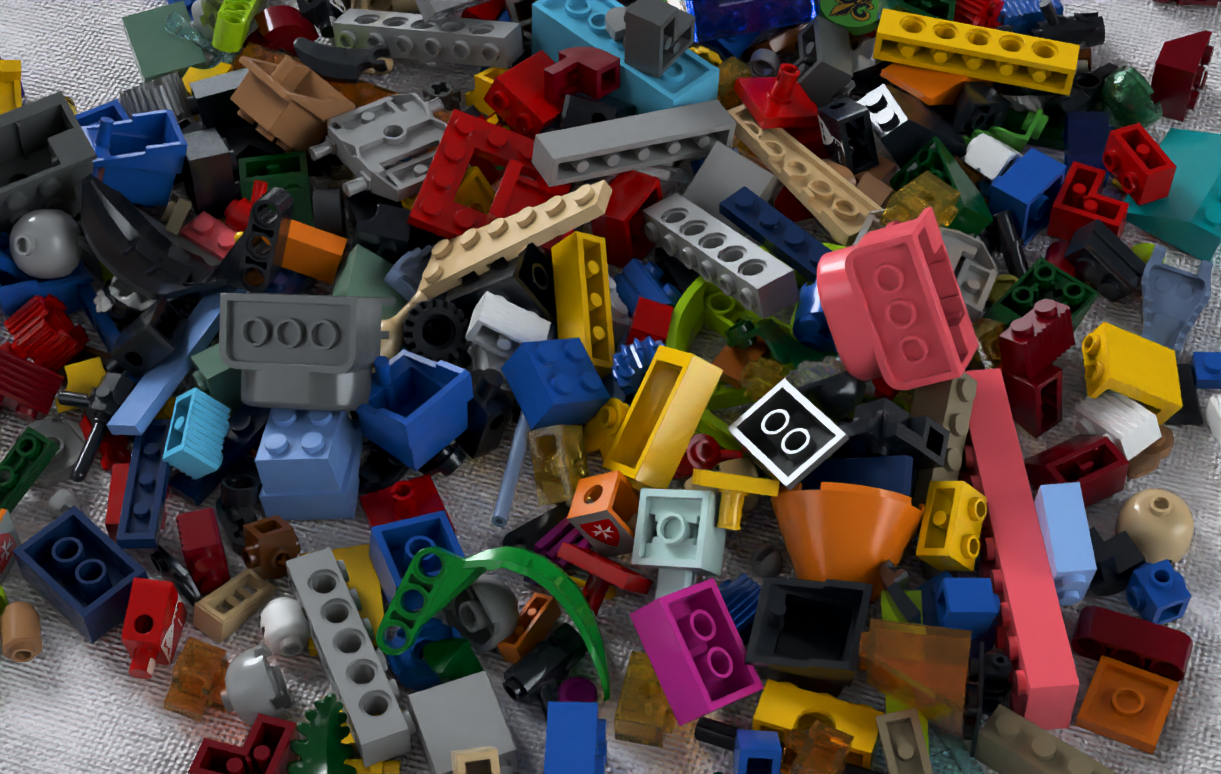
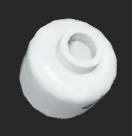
(284, 626)

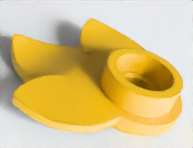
(604, 426)

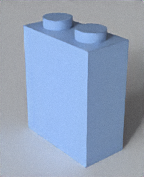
(1066, 539)

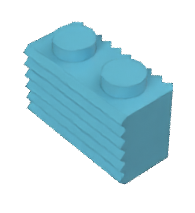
(196, 434)

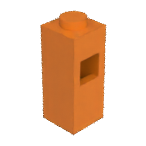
(312, 251)

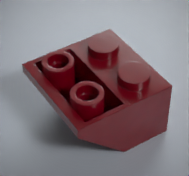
(1180, 73)
(1081, 459)

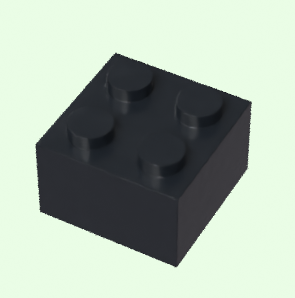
(209, 173)

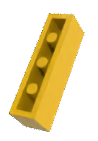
(584, 296)

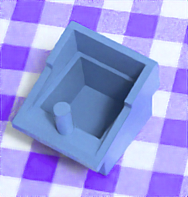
(309, 464)

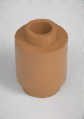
(20, 632)

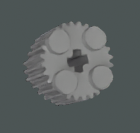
(159, 94)

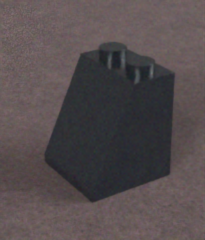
(909, 124)
(521, 281)

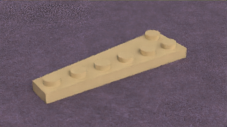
(813, 182)
(510, 236)

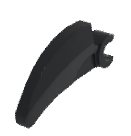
(340, 63)

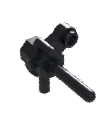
(101, 407)

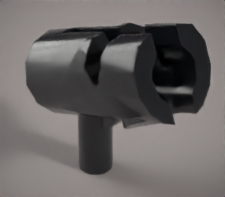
(1070, 29)
(541, 667)

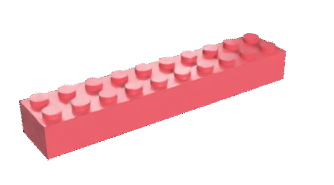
(1017, 562)

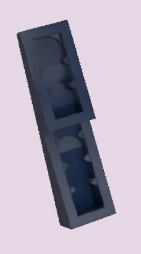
(883, 472)

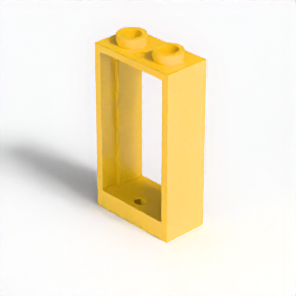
(662, 418)

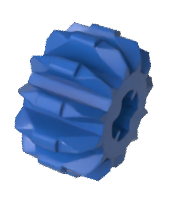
(633, 363)

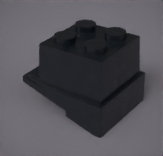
(809, 632)

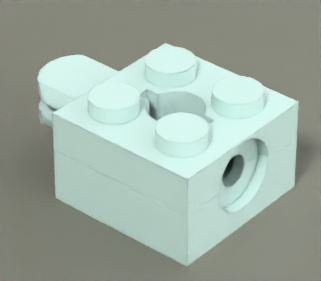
(664, 533)

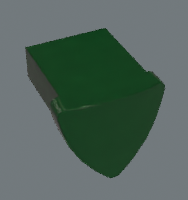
(451, 659)

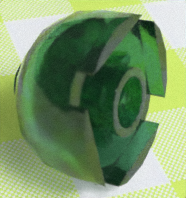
(1128, 99)

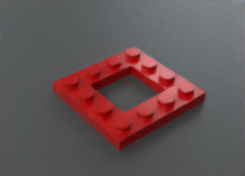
(462, 138)

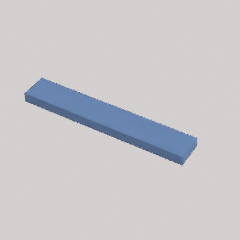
(163, 379)

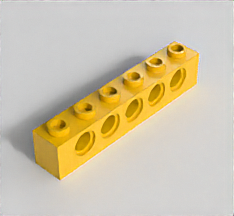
(976, 51)

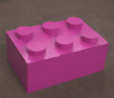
(695, 651)

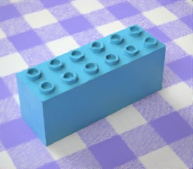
(582, 24)

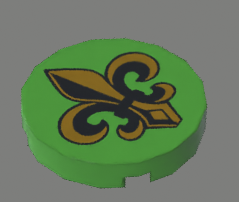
(854, 15)

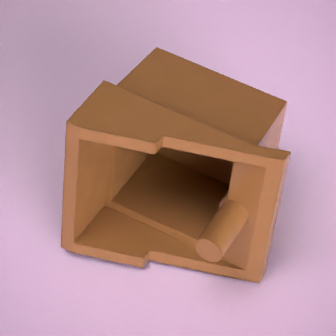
(288, 102)

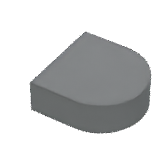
(615, 22)

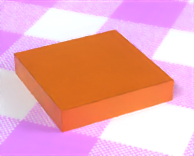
(1127, 704)

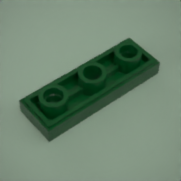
(23, 466)

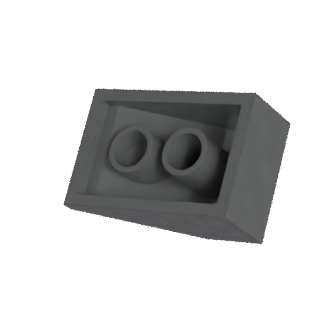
(786, 435)

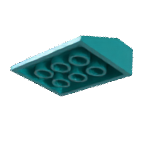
(1193, 207)

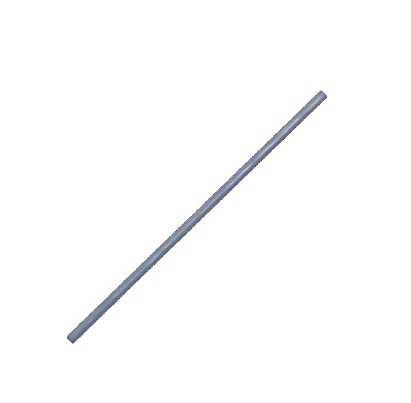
(516, 456)

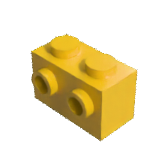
(951, 526)

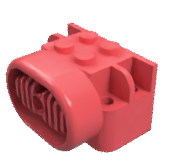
(897, 306)

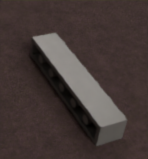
(631, 142)

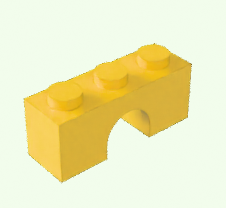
(789, 707)

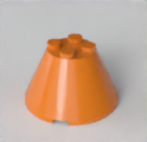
(845, 531)

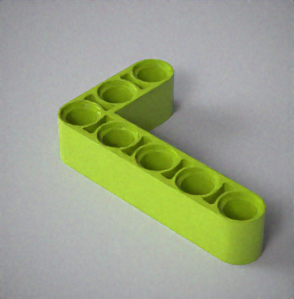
(234, 24)

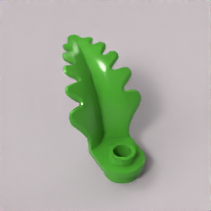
(1033, 125)

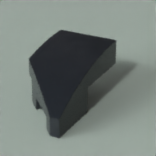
(378, 473)
(894, 584)

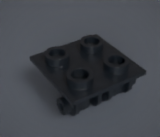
(989, 690)

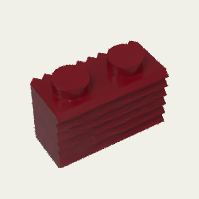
(1036, 339)
(27, 387)
(203, 549)

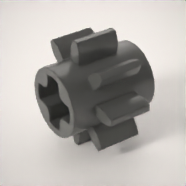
(443, 89)

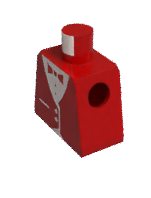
(152, 625)

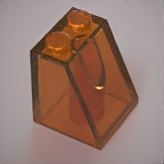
(919, 668)

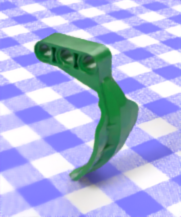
(461, 572)

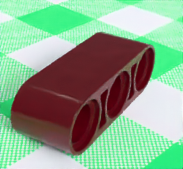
(1132, 642)

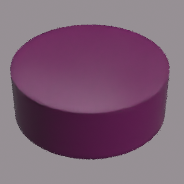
(577, 690)

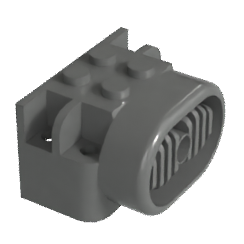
(42, 159)
(302, 348)

